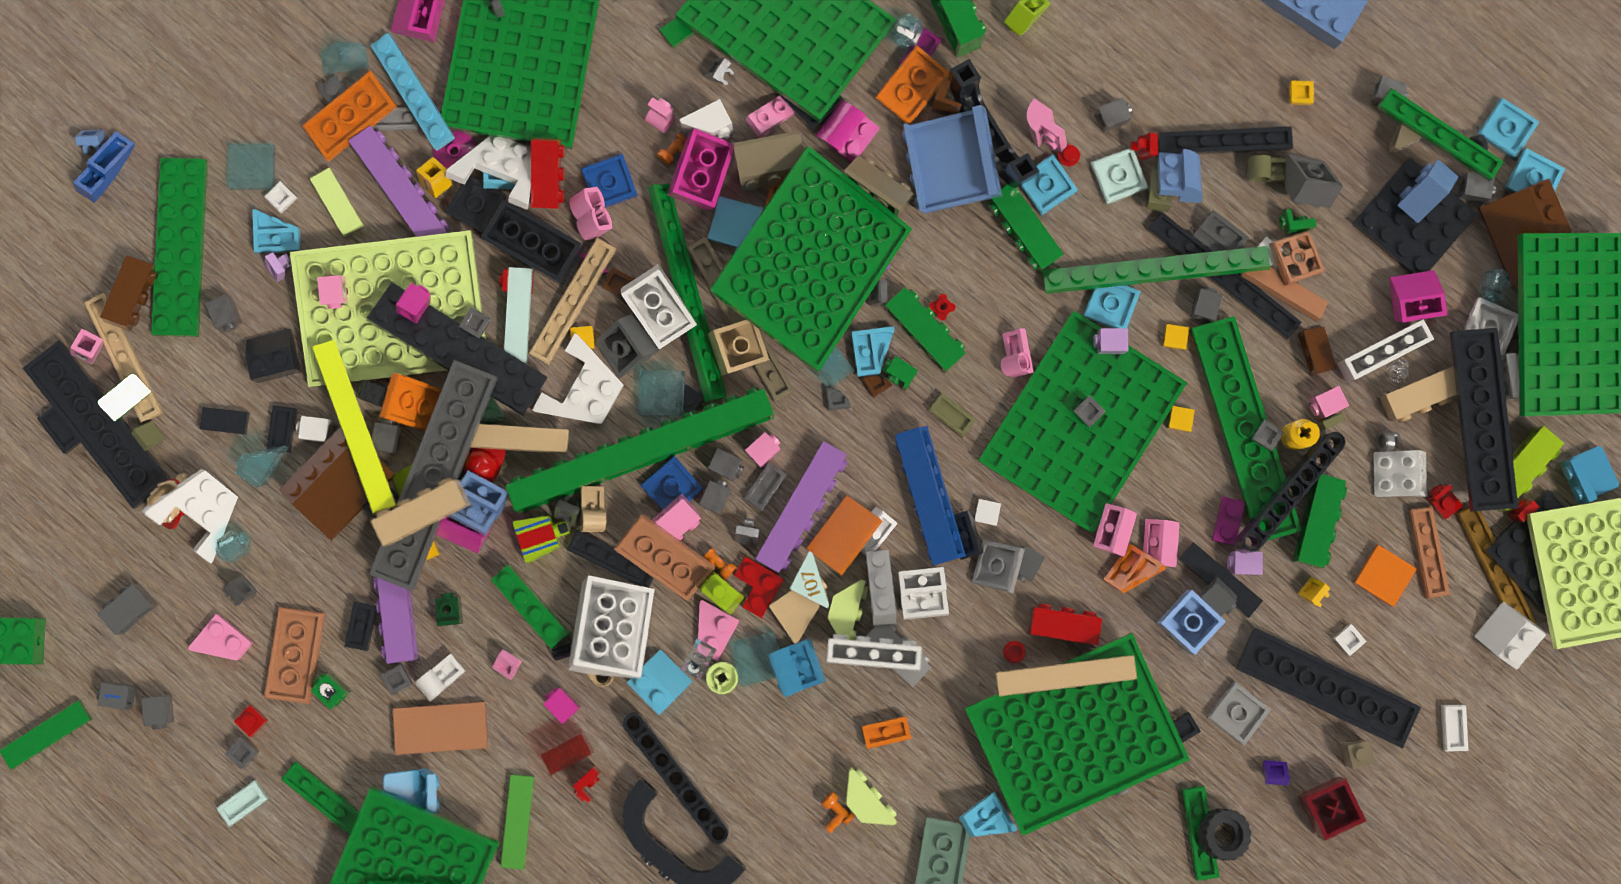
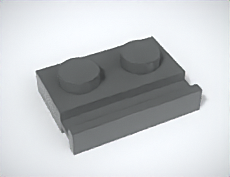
(1220, 234)

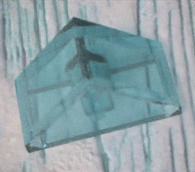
(344, 57)

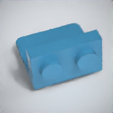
(1589, 474)
(796, 667)
(414, 786)

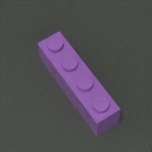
(397, 622)

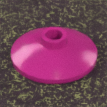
(464, 144)

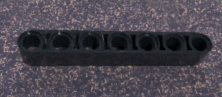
(1280, 495)
(679, 788)

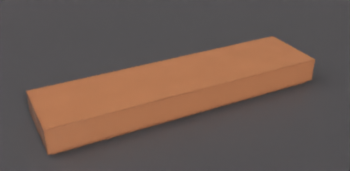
(1291, 294)
(1429, 552)

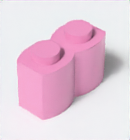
(590, 213)

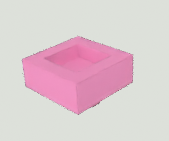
(507, 664)

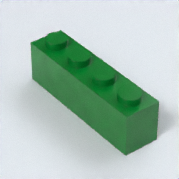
(1025, 228)
(925, 330)
(1320, 521)
(530, 606)

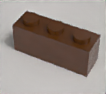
(129, 293)

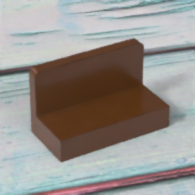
(942, 104)
(1317, 350)

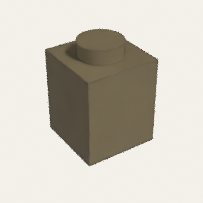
(1357, 753)

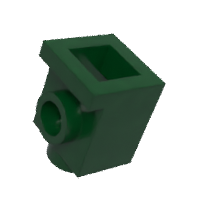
(455, 616)

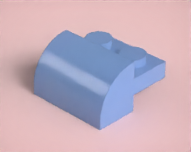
(1180, 175)
(486, 503)

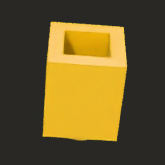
(433, 177)

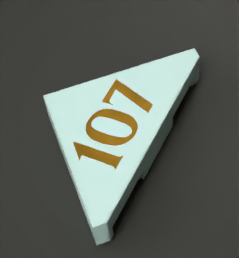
(809, 582)

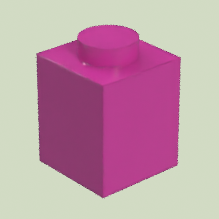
(413, 302)
(561, 704)

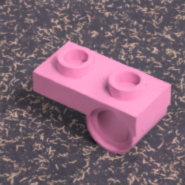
(660, 114)
(768, 117)
(1018, 356)

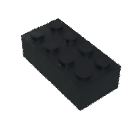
(532, 243)

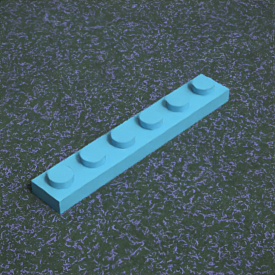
(412, 91)

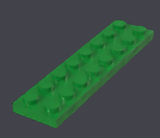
(179, 247)

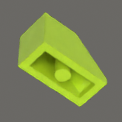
(1025, 15)

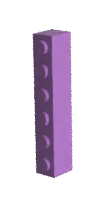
(396, 183)
(801, 507)

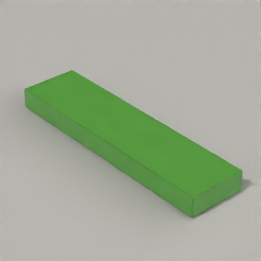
(517, 821)

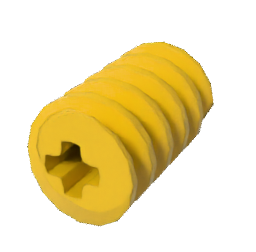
(1300, 434)

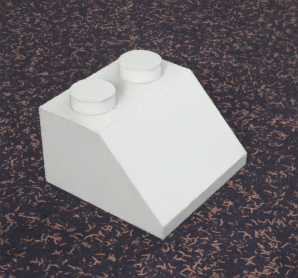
(710, 120)
(1510, 635)

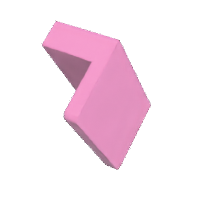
(1162, 540)

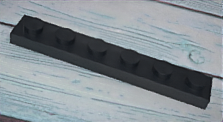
(1227, 140)

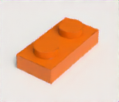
(886, 732)

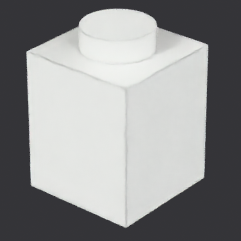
(314, 429)

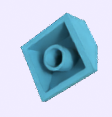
(660, 682)

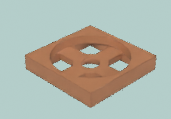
(1282, 262)

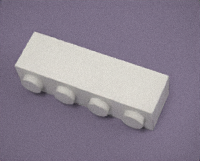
(1385, 351)

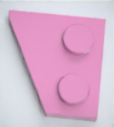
(715, 627)
(221, 640)

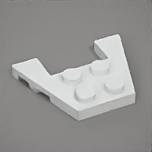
(501, 159)
(591, 393)
(204, 502)

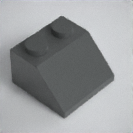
(1311, 182)
(626, 345)

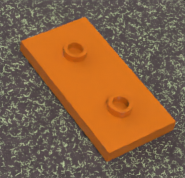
(348, 115)

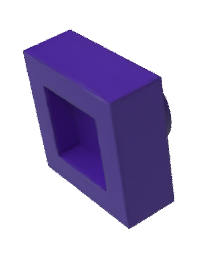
(1276, 772)

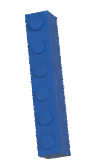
(929, 495)

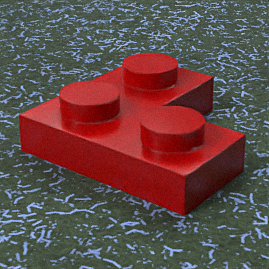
(764, 585)

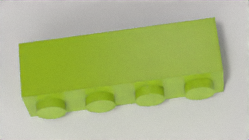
(1533, 456)

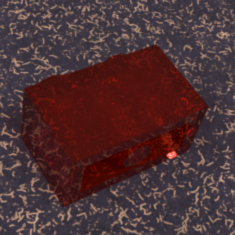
(567, 753)

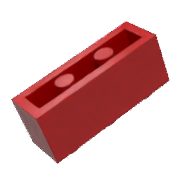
(547, 173)
(1065, 624)

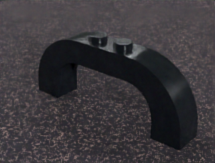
(965, 90)
(657, 854)

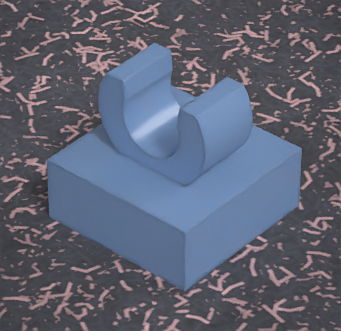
(90, 137)

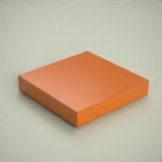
(1385, 575)

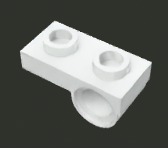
(440, 677)

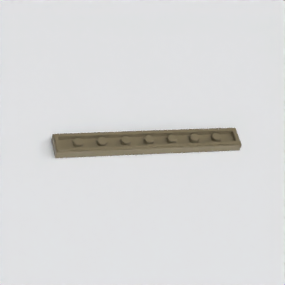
(769, 370)

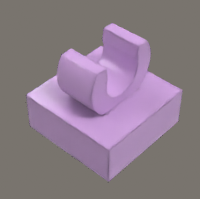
(277, 266)

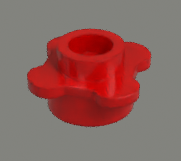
(948, 307)

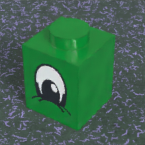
(329, 690)

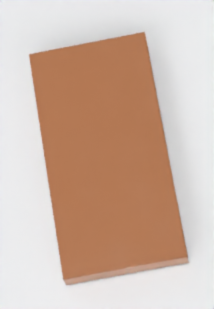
(664, 557)
(294, 655)
(440, 728)

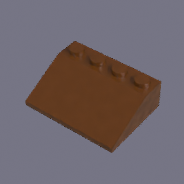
(1522, 212)
(329, 487)

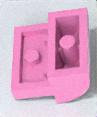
(1043, 127)

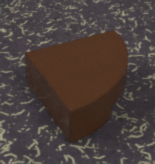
(876, 384)

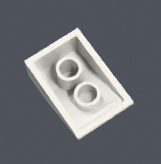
(658, 306)

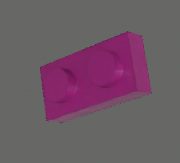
(1228, 521)

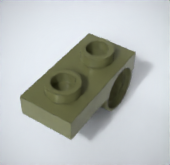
(1266, 169)
(1153, 199)

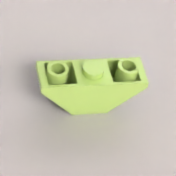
(845, 609)
(865, 801)

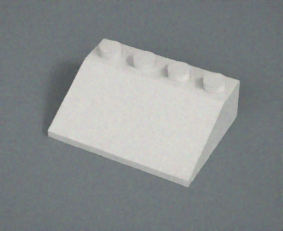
(611, 628)

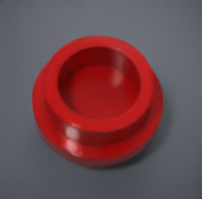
(1069, 156)
(1014, 652)

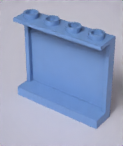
(952, 161)

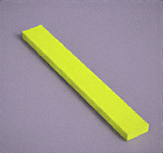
(353, 427)

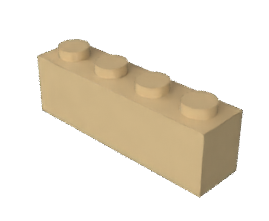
(1420, 395)
(420, 512)

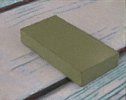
(951, 415)

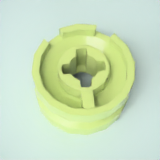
(722, 687)

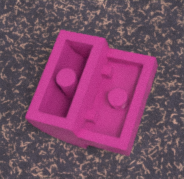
(847, 131)

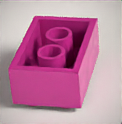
(701, 169)

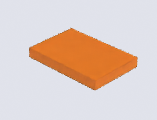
(912, 85)
(410, 401)
(844, 535)

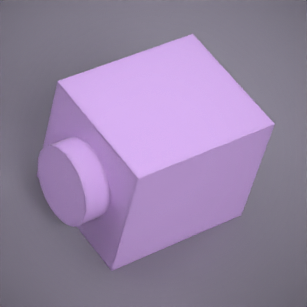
(1111, 341)
(1245, 563)

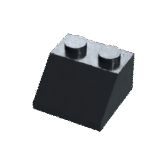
(272, 356)

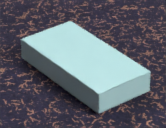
(242, 803)

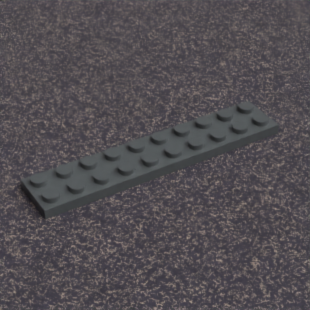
(437, 459)

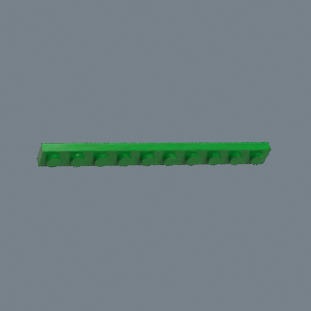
(1156, 269)
(687, 289)

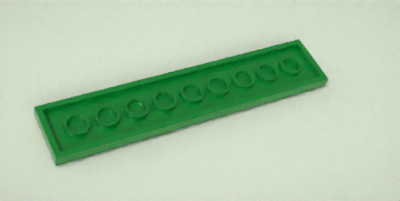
(1239, 416)

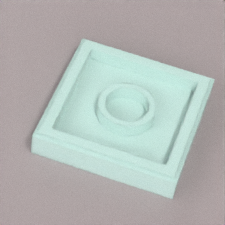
(1119, 176)

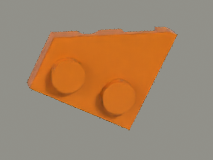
(1132, 569)

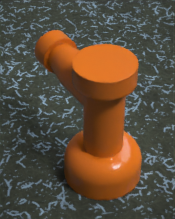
(666, 156)
(726, 569)
(842, 814)

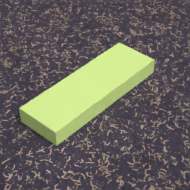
(336, 202)

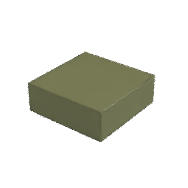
(1331, 421)
(148, 435)

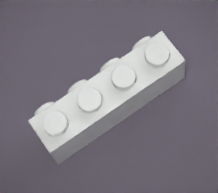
(874, 653)

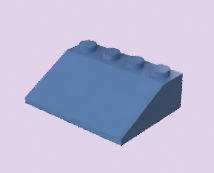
(1323, 19)

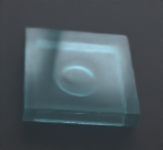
(251, 166)

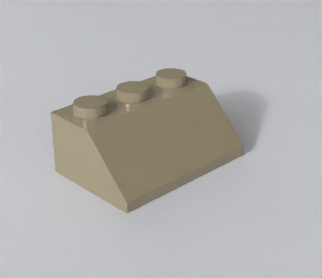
(766, 159)
(879, 184)

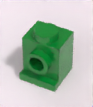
(899, 372)

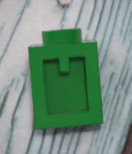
(1299, 224)

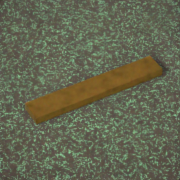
(1480, 539)

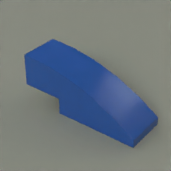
(103, 167)

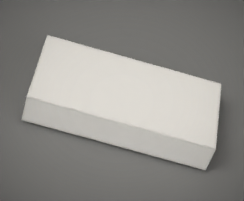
(1454, 727)

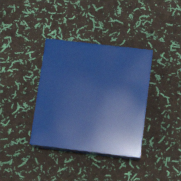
(612, 180)
(670, 482)

